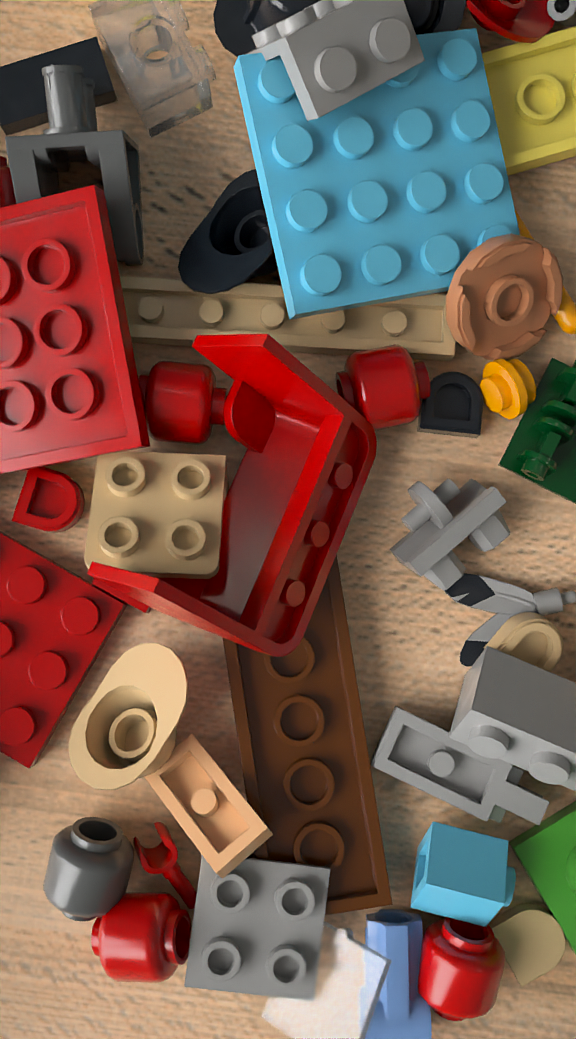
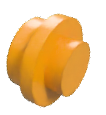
(507, 387)

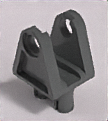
(75, 138)

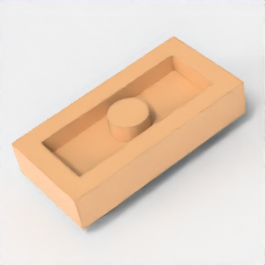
(208, 807)

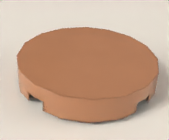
(503, 297)

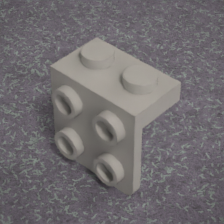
(341, 50)

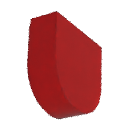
(49, 501)

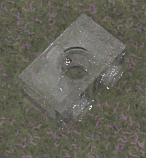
(164, 88)

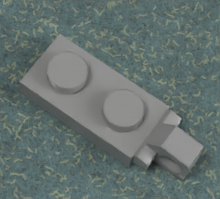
(452, 772)

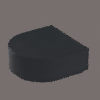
(453, 406)

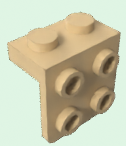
(158, 513)

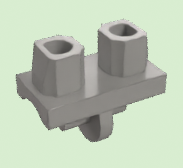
(444, 521)

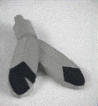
(505, 601)

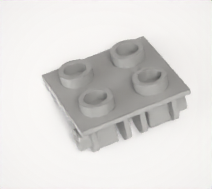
(258, 929)

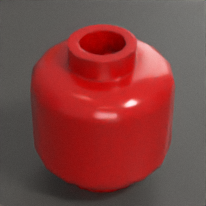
(384, 385)
(181, 402)
(142, 937)
(460, 969)

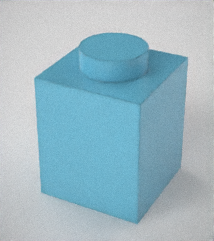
(462, 875)

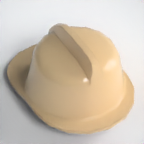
(130, 718)

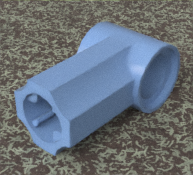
(400, 1008)

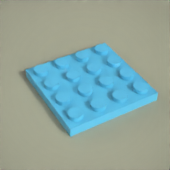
(384, 187)

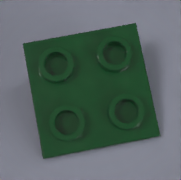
(546, 435)

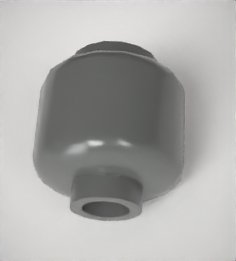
(88, 868)

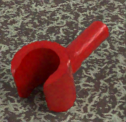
(163, 861)

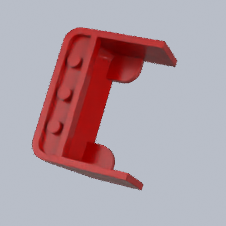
(284, 505)

